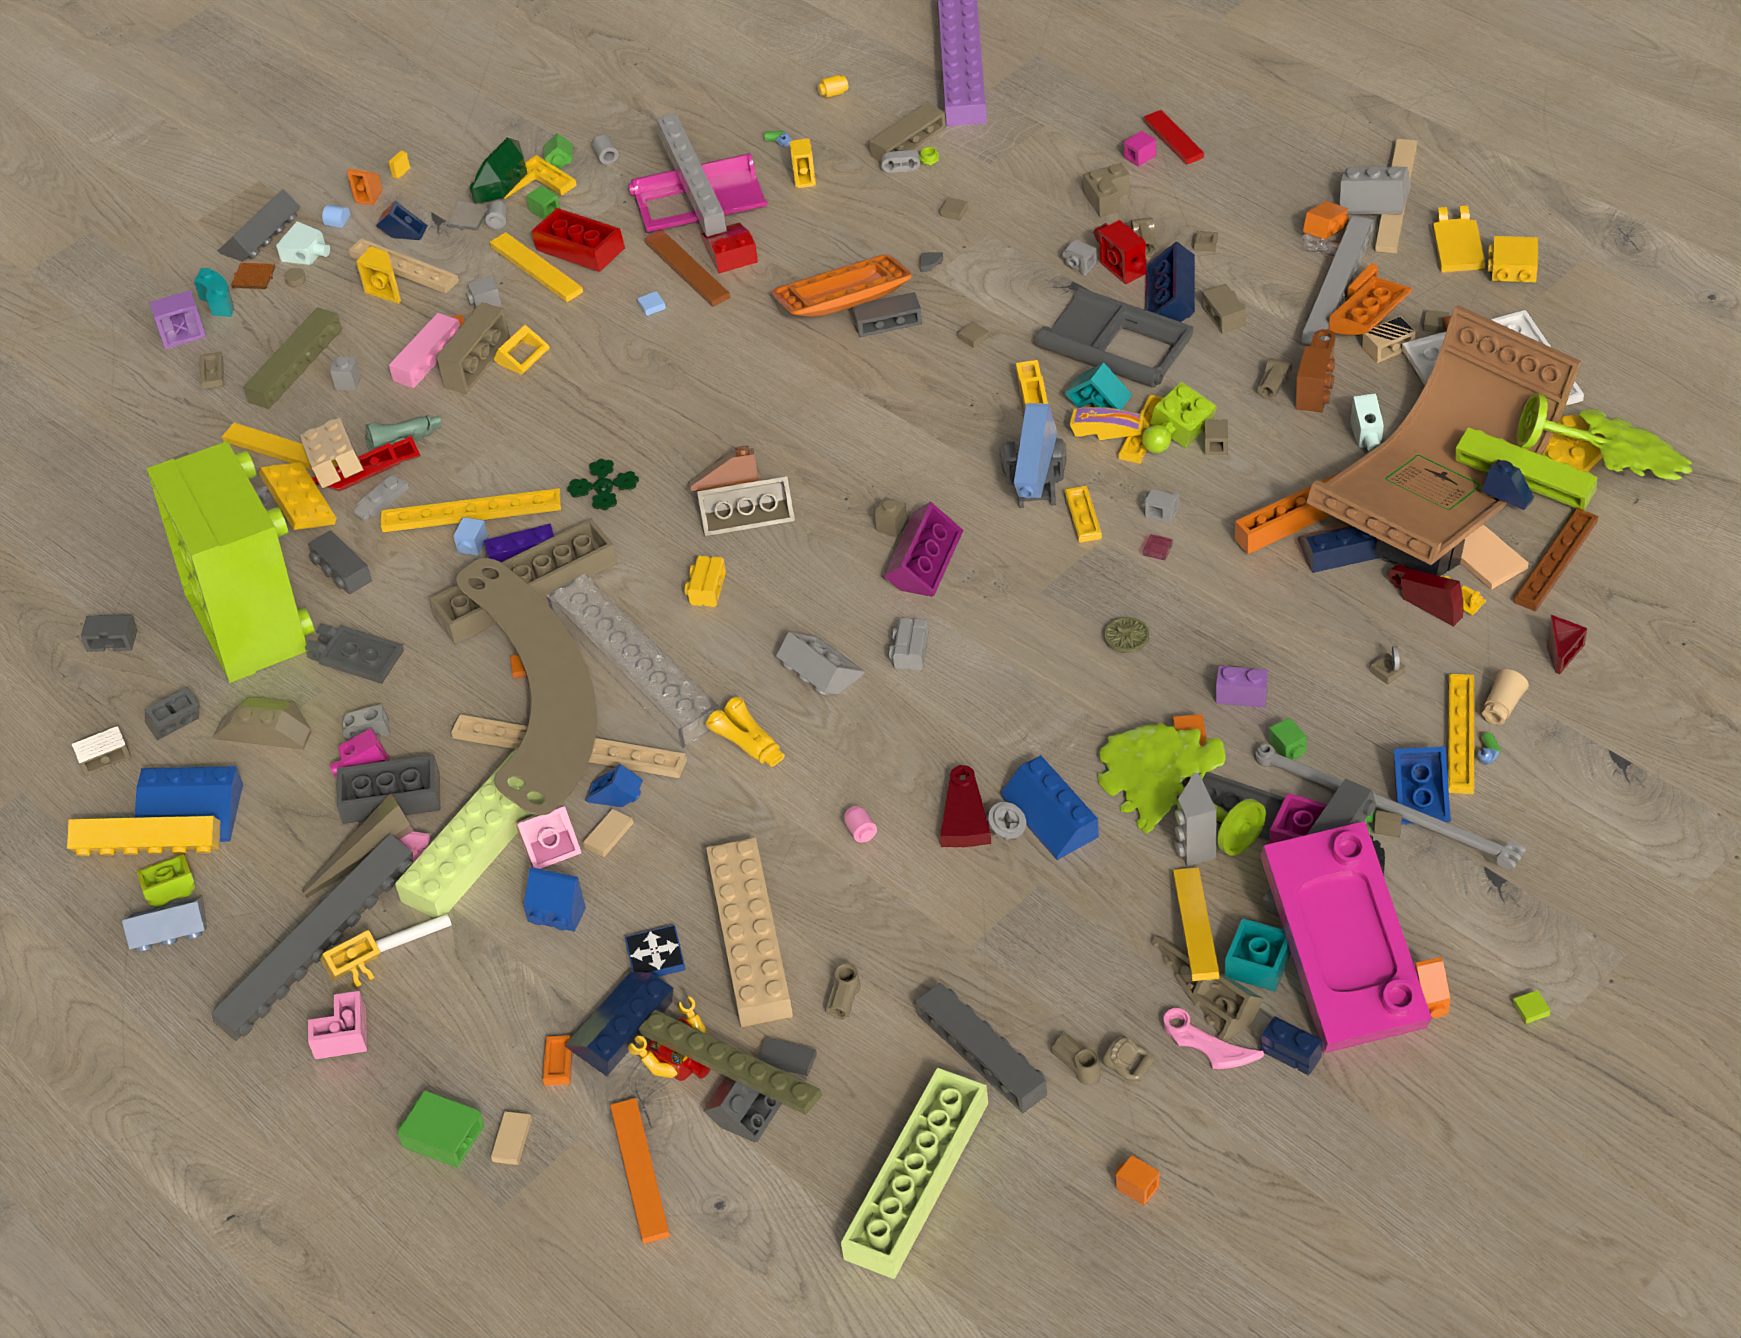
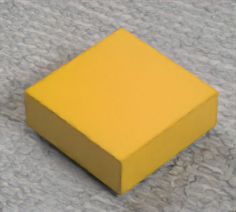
(399, 164)

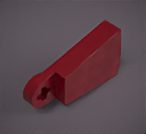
(1430, 592)
(964, 813)

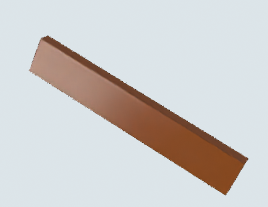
(687, 268)
(1556, 559)

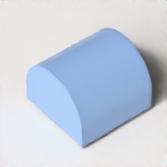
(335, 215)

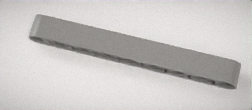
(1339, 276)

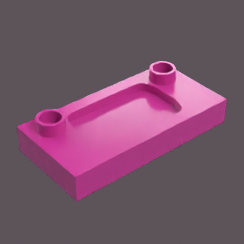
(1345, 937)

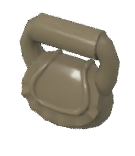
(1121, 1055)

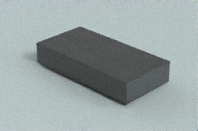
(787, 1056)

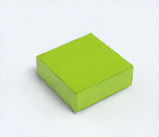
(1531, 1007)

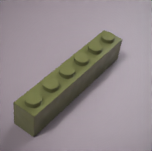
(292, 358)

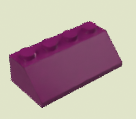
(924, 551)

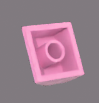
(548, 838)

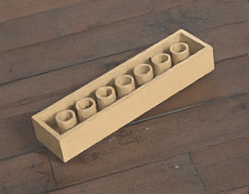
(749, 933)

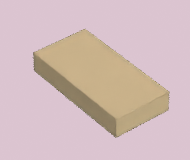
(608, 833)
(511, 1138)

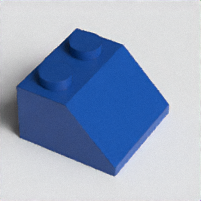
(553, 899)

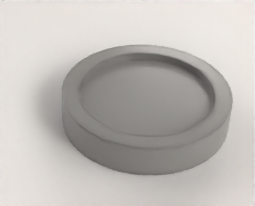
(1395, 658)

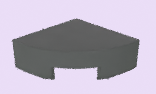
(930, 260)

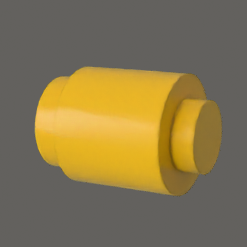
(832, 86)

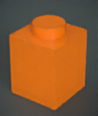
(1137, 1180)

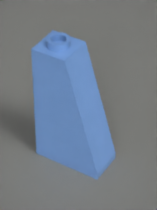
(1035, 450)

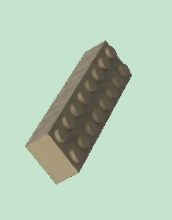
(541, 567)

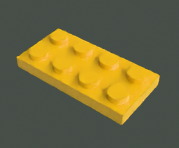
(297, 496)

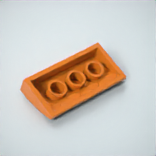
(1367, 306)

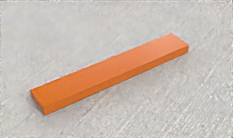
(640, 1171)

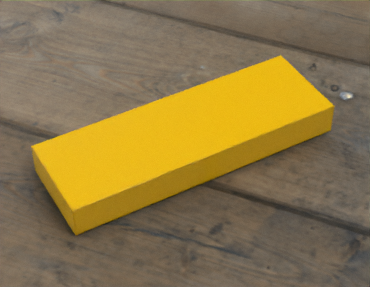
(1083, 514)

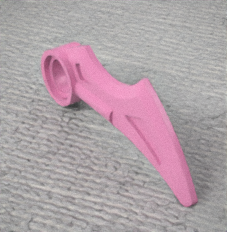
(1221, 1054)

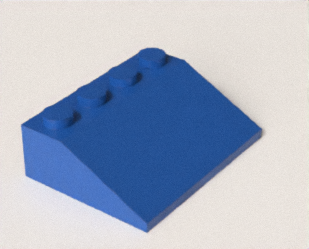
(190, 794)

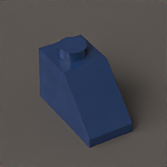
(401, 223)
(1508, 484)

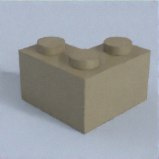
(1105, 187)

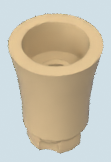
(1504, 696)

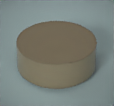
(294, 277)

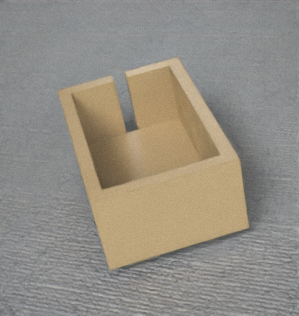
(330, 443)

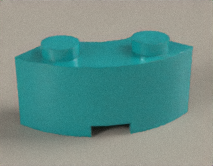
(214, 290)

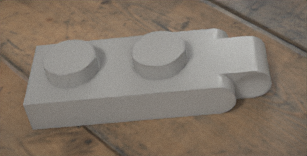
(380, 497)

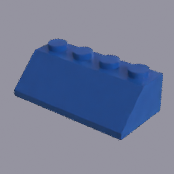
(1051, 808)

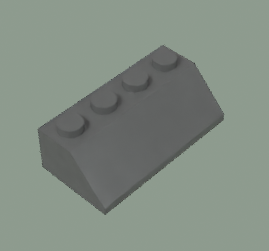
(260, 227)

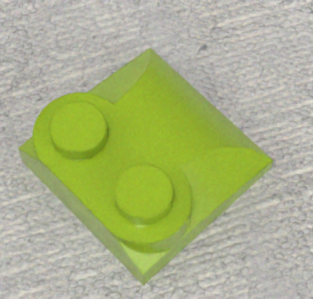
(166, 881)

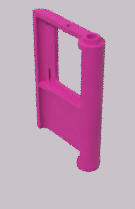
(730, 178)

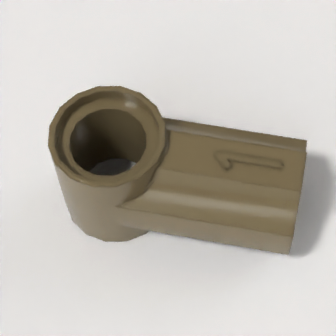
(1145, 228)
(1275, 375)
(843, 991)
(1081, 1060)

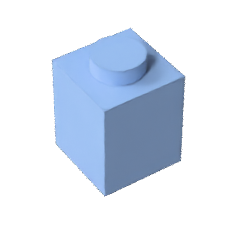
(470, 536)

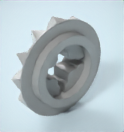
(1014, 816)

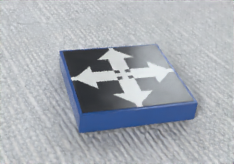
(656, 952)

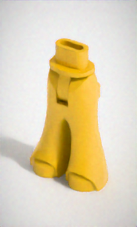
(741, 729)

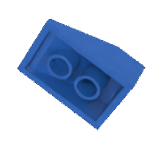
(1423, 781)

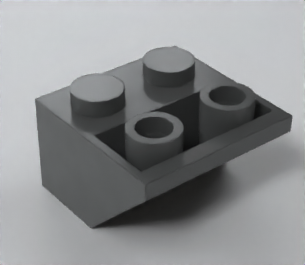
(741, 1109)

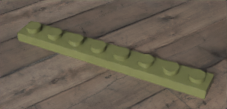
(731, 1062)

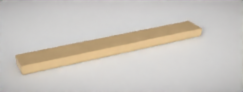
(1391, 224)

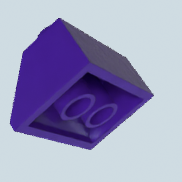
(512, 544)

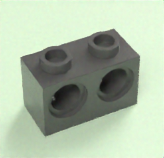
(171, 713)

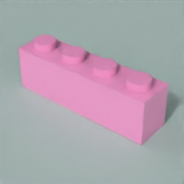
(422, 351)

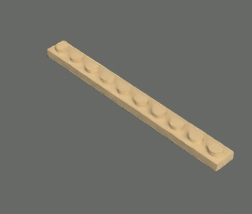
(604, 751)

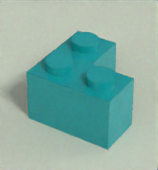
(1099, 387)

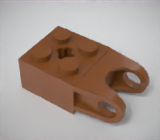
(1315, 373)

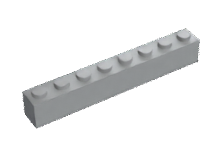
(691, 175)

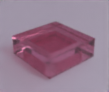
(1157, 547)

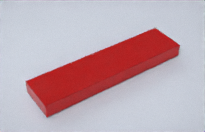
(1173, 137)

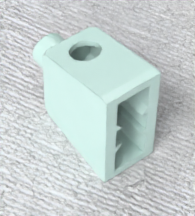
(302, 245)
(1366, 430)

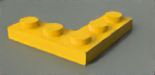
(546, 174)

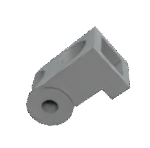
(364, 719)

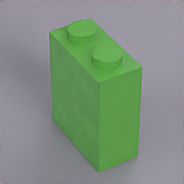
(440, 1129)

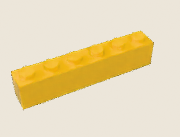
(143, 834)

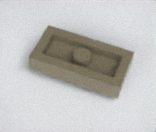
(211, 370)

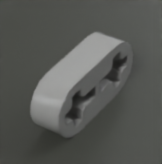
(900, 161)

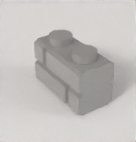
(910, 644)

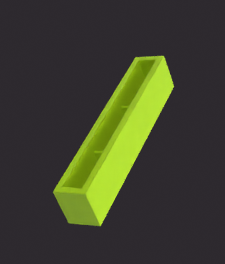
(1541, 473)

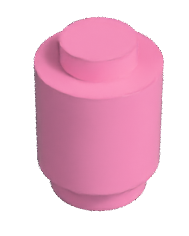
(860, 824)

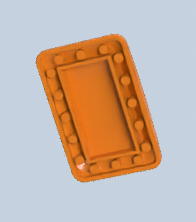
(843, 287)

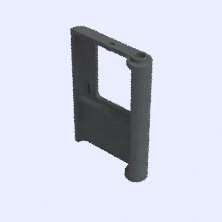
(1093, 323)

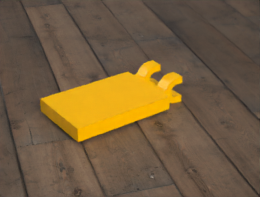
(1458, 242)

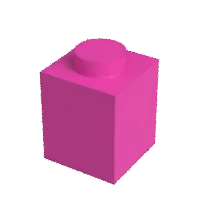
(1140, 148)

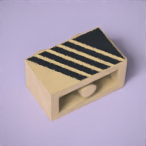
(1387, 339)

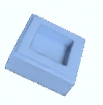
(651, 303)

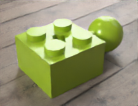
(1178, 417)

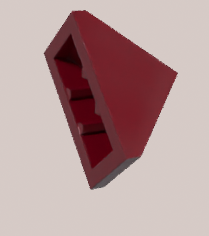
(1564, 642)

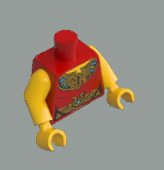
(667, 1062)

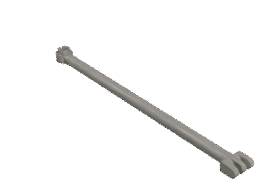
(1507, 855)

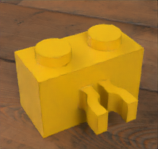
(350, 957)

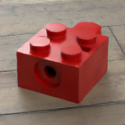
(1121, 251)

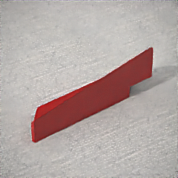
(377, 462)

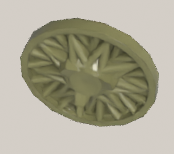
(1126, 634)

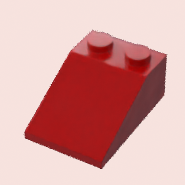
(731, 248)

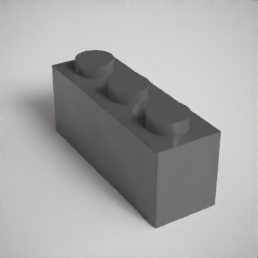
(887, 314)
(339, 562)

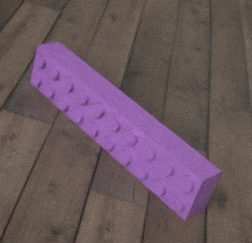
(962, 62)

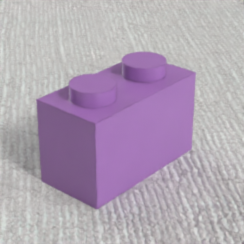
(1242, 686)

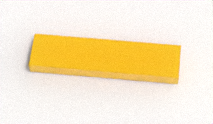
(1133, 448)

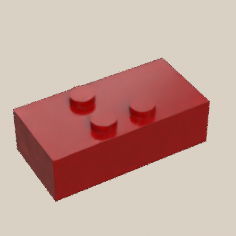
(578, 239)

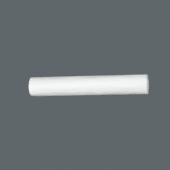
(413, 933)

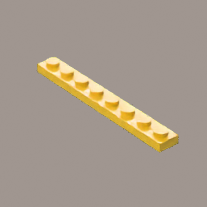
(477, 508)

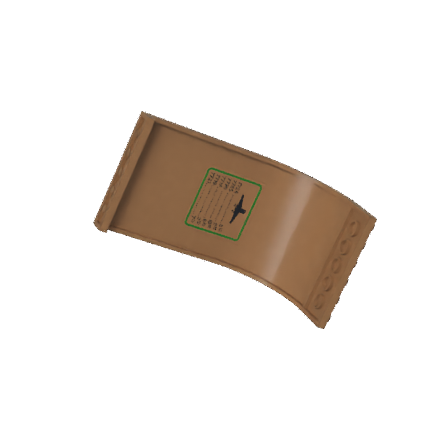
(1411, 484)

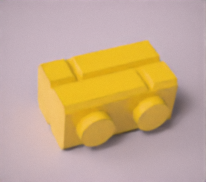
(802, 163)
(706, 581)

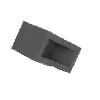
(109, 632)

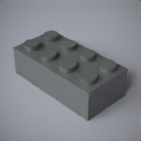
(410, 780)

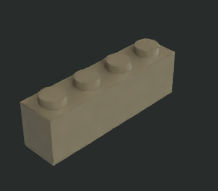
(909, 131)

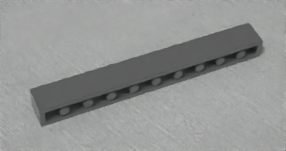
(312, 937)

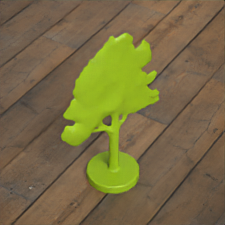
(1620, 448)
(1151, 768)

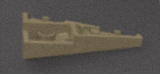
(384, 820)
(1223, 1001)

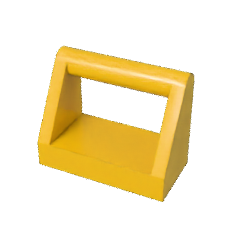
(523, 335)

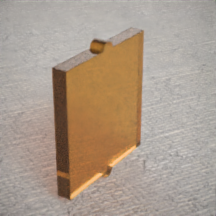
(253, 275)

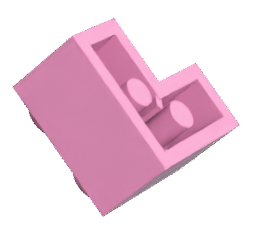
(340, 1033)

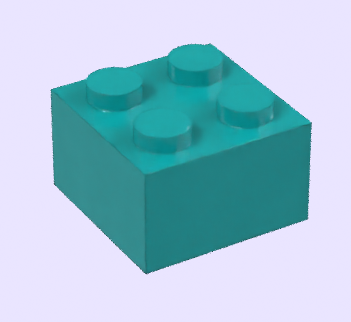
(1258, 955)

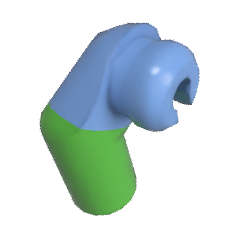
(780, 137)
(1491, 751)

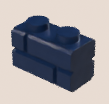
(1291, 1045)

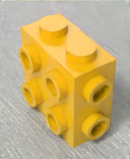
(1513, 259)

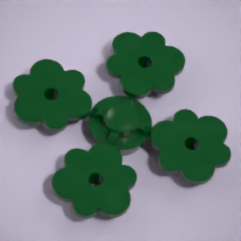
(603, 486)

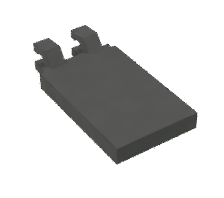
(354, 652)

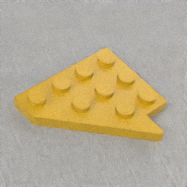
(1573, 451)

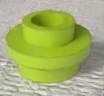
(929, 156)

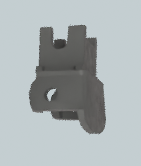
(1054, 474)

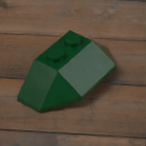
(499, 172)

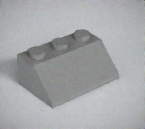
(1375, 190)
(818, 663)
(1195, 823)

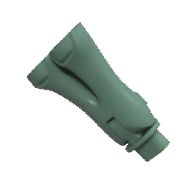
(417, 427)

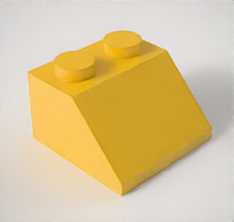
(378, 274)

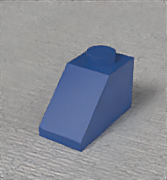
(615, 788)

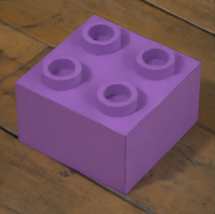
(177, 319)

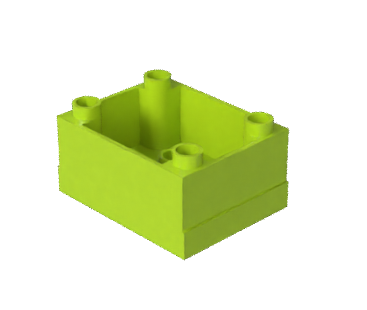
(230, 559)

